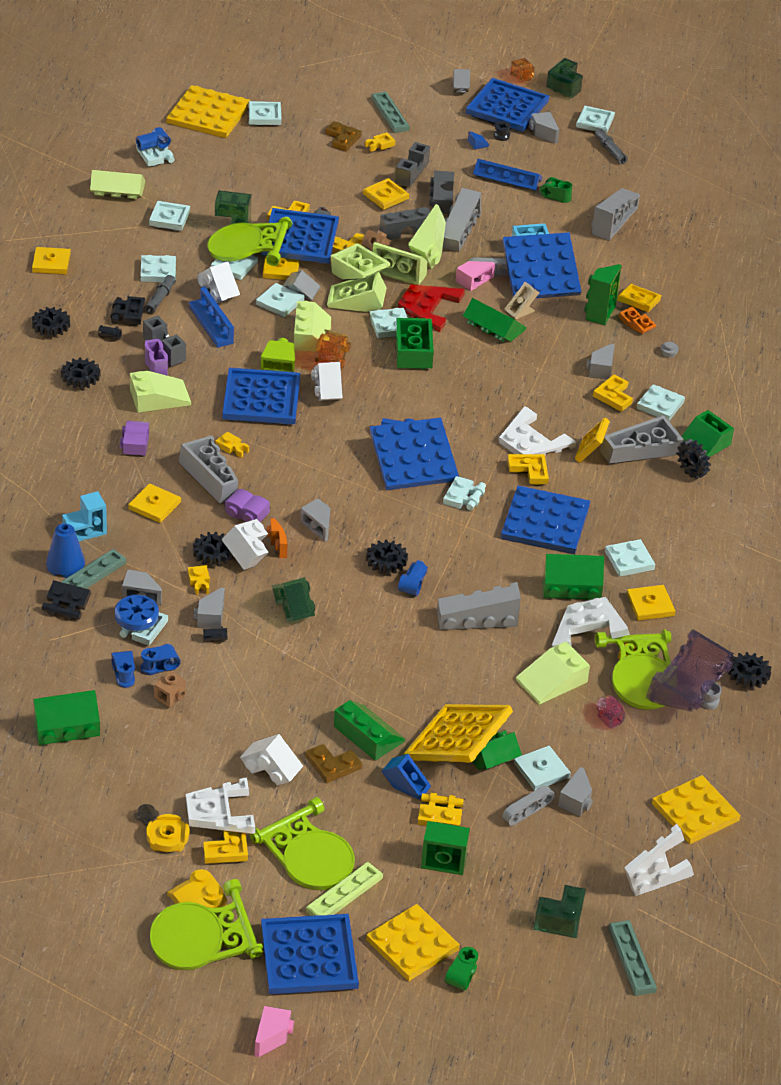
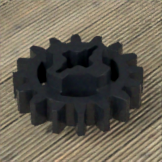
(51, 321)
(80, 373)
(693, 458)
(211, 549)
(386, 556)
(750, 670)

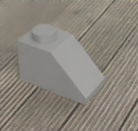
(461, 80)
(544, 126)
(601, 362)
(316, 518)
(141, 584)
(210, 610)
(576, 794)

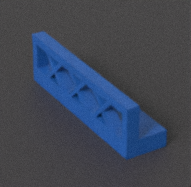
(507, 174)
(212, 319)

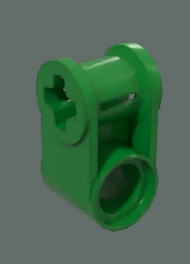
(559, 190)
(462, 969)

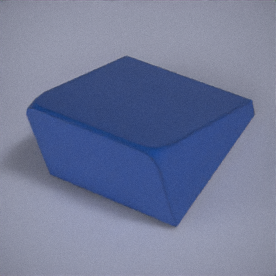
(477, 141)

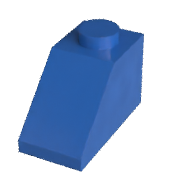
(406, 776)

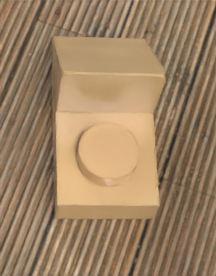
(520, 303)

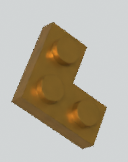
(344, 135)
(332, 767)

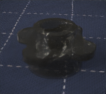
(146, 813)

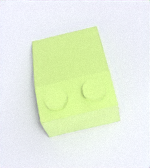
(429, 238)
(356, 262)
(358, 294)
(157, 391)
(554, 673)

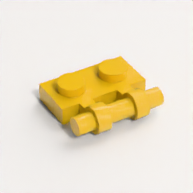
(439, 814)

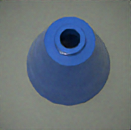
(65, 552)

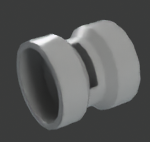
(712, 698)

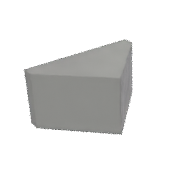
(303, 284)

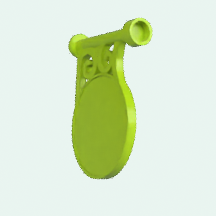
(244, 239)
(634, 672)
(312, 857)
(192, 934)

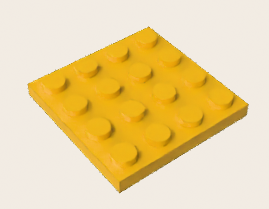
(208, 111)
(458, 732)

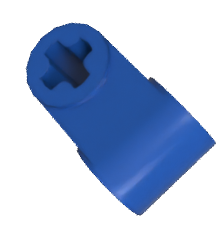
(160, 658)
(123, 667)

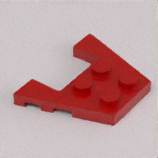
(422, 300)

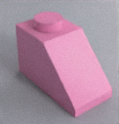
(474, 274)
(273, 1030)

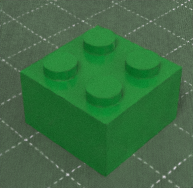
(445, 848)

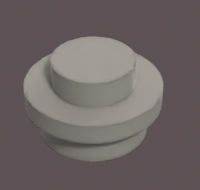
(669, 349)

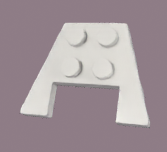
(523, 439)
(587, 617)
(211, 808)
(651, 868)

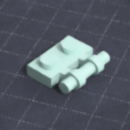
(156, 155)
(459, 491)
(148, 635)

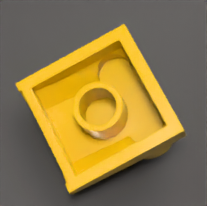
(199, 889)

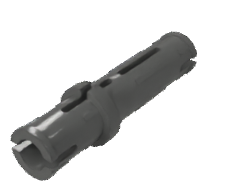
(607, 142)
(163, 290)

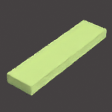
(345, 891)

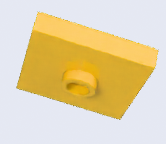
(386, 194)
(51, 260)
(282, 270)
(639, 297)
(592, 440)
(154, 503)
(650, 602)

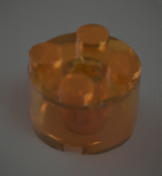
(332, 348)

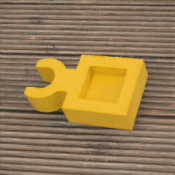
(380, 141)
(231, 443)
(199, 578)

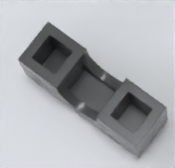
(409, 170)
(442, 190)
(394, 223)
(174, 346)

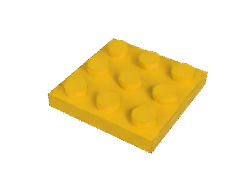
(696, 809)
(412, 942)

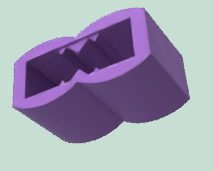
(156, 357)
(135, 438)
(246, 506)

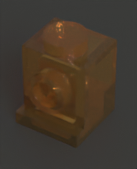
(522, 73)

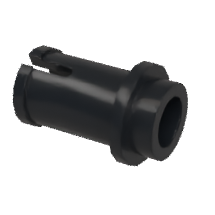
(110, 332)
(215, 634)

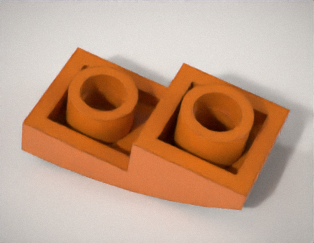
(635, 321)
(277, 537)

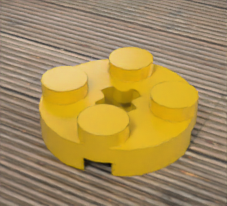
(167, 843)

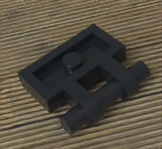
(133, 310)
(68, 595)

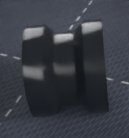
(502, 131)

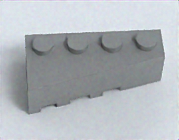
(613, 213)
(461, 218)
(642, 441)
(209, 467)
(480, 609)

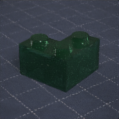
(564, 78)
(234, 205)
(295, 599)
(561, 916)

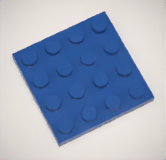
(507, 103)
(309, 237)
(542, 262)
(261, 396)
(413, 453)
(545, 519)
(309, 954)

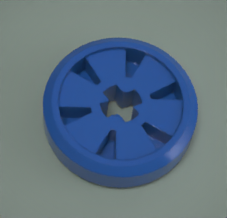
(145, 618)

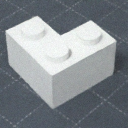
(220, 281)
(328, 379)
(246, 544)
(274, 757)

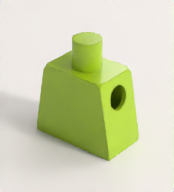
(278, 356)

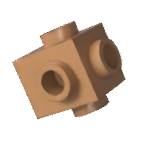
(372, 237)
(170, 689)

